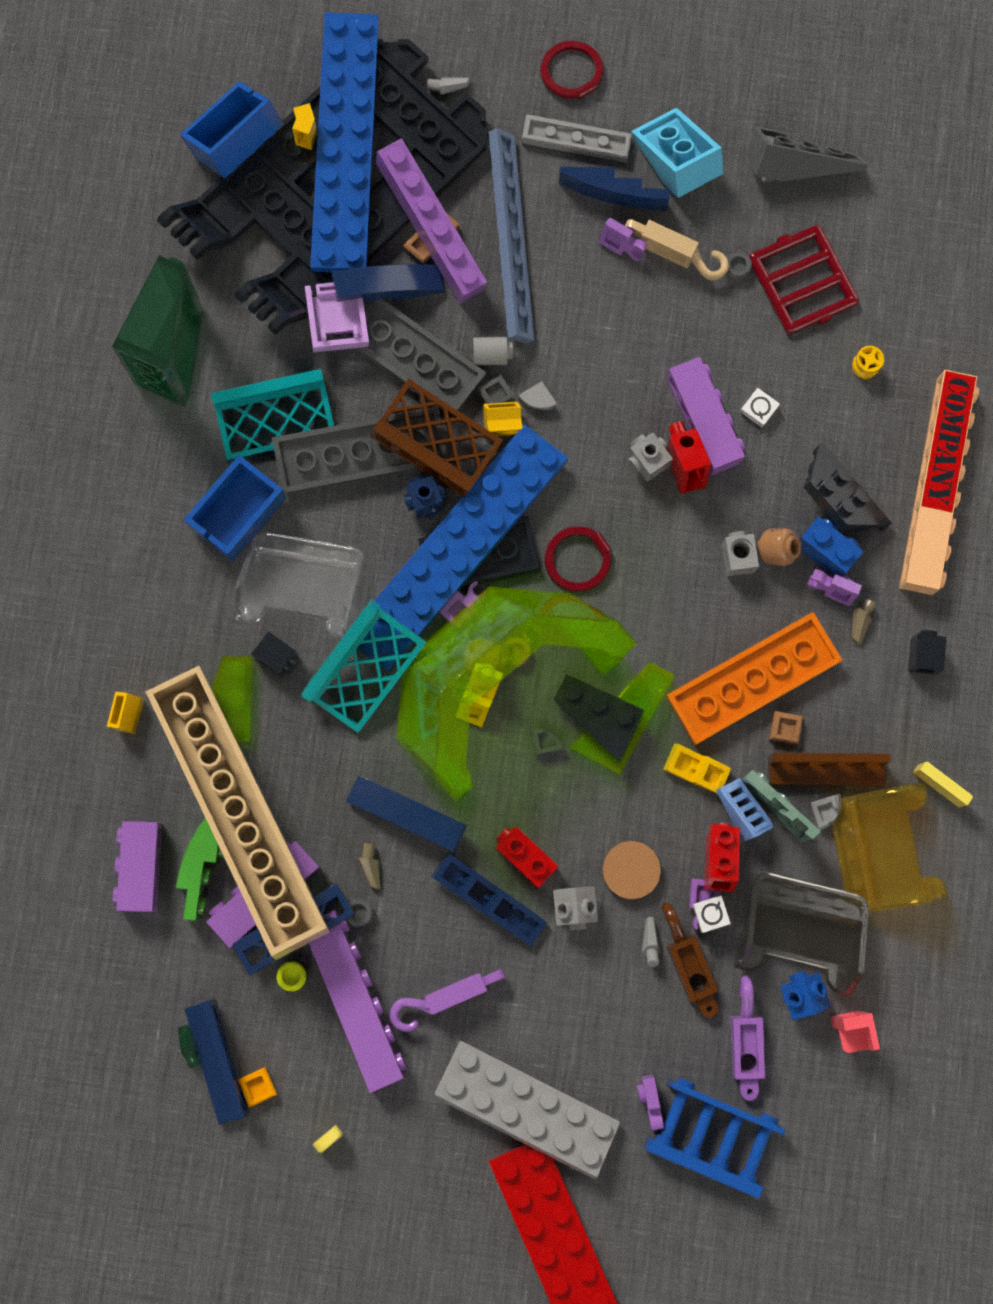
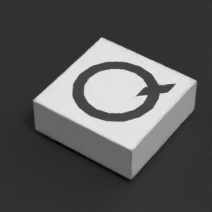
(759, 407)
(711, 914)

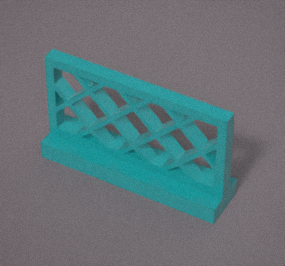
(263, 392)
(342, 652)

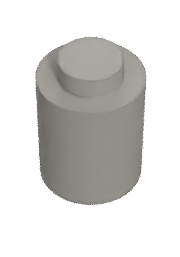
(492, 351)

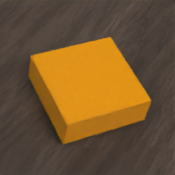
(257, 1087)

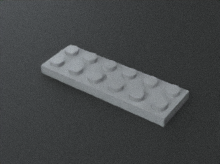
(527, 1109)

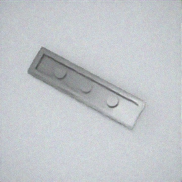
(576, 138)

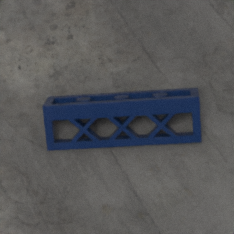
(254, 940)
(216, 1061)

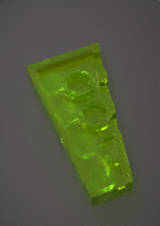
(643, 691)

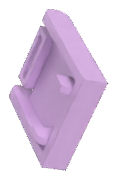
(335, 317)

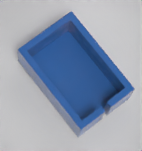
(232, 129)
(235, 508)

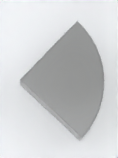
(538, 397)
(827, 810)

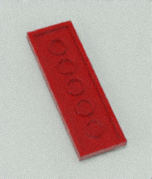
(550, 1227)

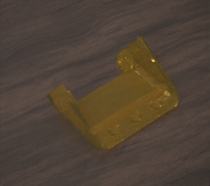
(879, 849)

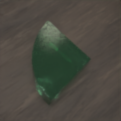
(186, 1046)

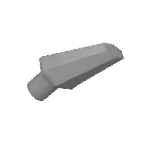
(447, 84)
(651, 943)

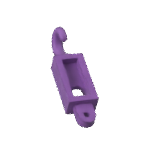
(443, 998)
(747, 1038)

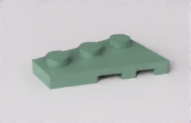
(780, 807)

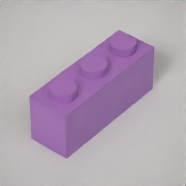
(138, 866)

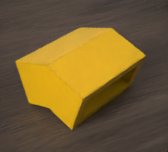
(304, 127)
(502, 418)
(125, 712)

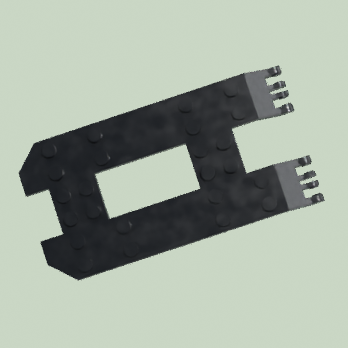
(268, 194)

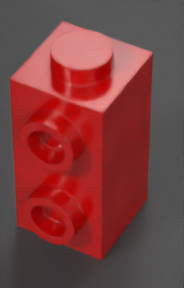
(525, 856)
(722, 858)

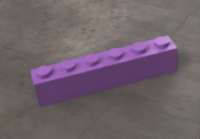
(430, 221)
(357, 1008)

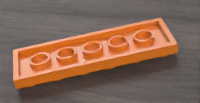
(753, 678)

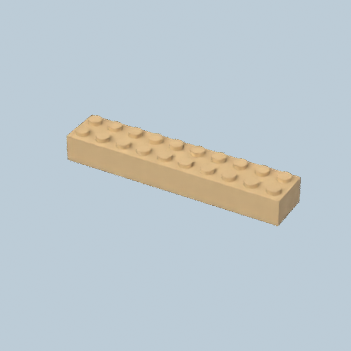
(237, 813)

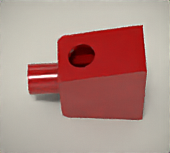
(690, 459)

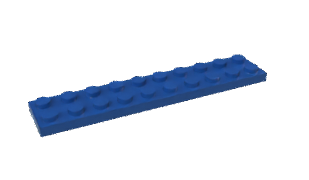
(344, 142)
(465, 539)

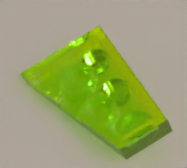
(234, 694)

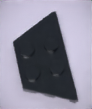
(841, 495)

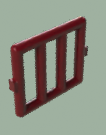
(826, 254)

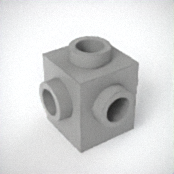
(649, 456)
(575, 907)

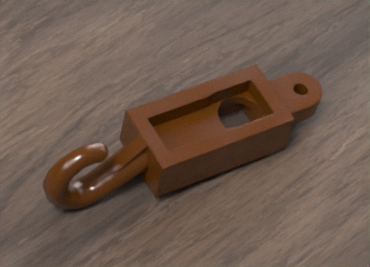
(689, 960)

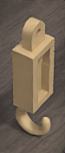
(676, 247)

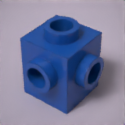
(805, 995)

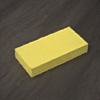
(943, 784)

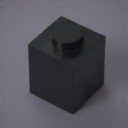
(927, 653)
(276, 655)

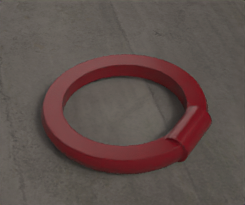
(582, 91)
(601, 545)

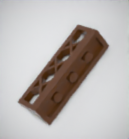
(828, 769)

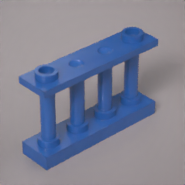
(718, 1167)

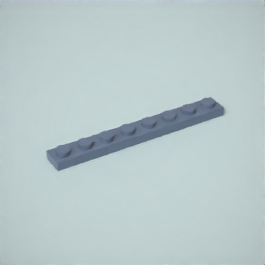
(511, 236)

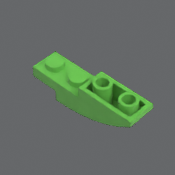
(194, 871)

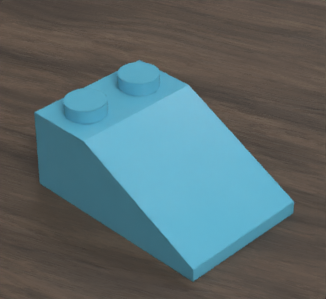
(679, 152)

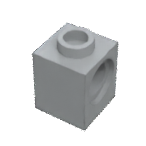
(737, 565)

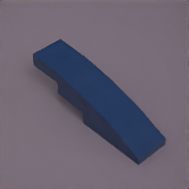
(602, 185)
(387, 281)
(406, 813)
(489, 899)

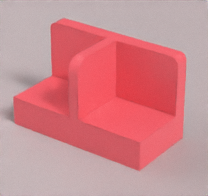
(856, 1031)

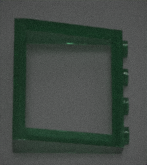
(163, 333)

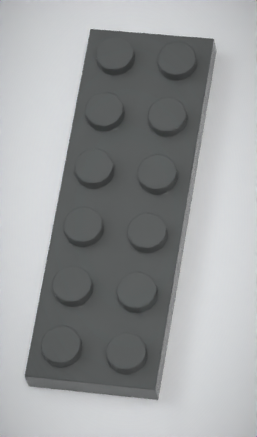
(416, 354)
(346, 452)

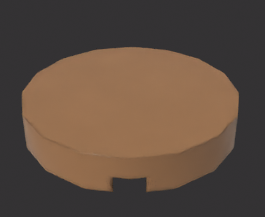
(631, 870)

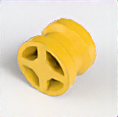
(871, 356)

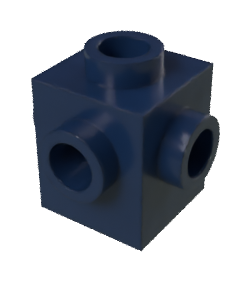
(424, 506)

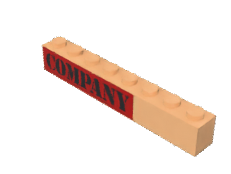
(938, 483)

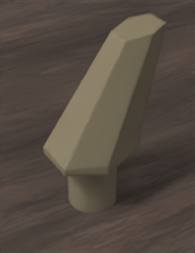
(861, 621)
(369, 866)

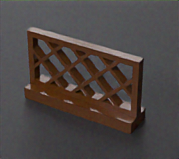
(428, 460)

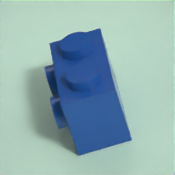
(830, 547)

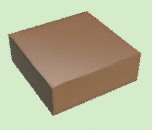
(785, 728)

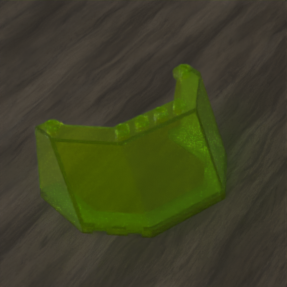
(477, 653)

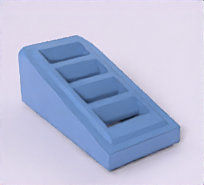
(756, 813)

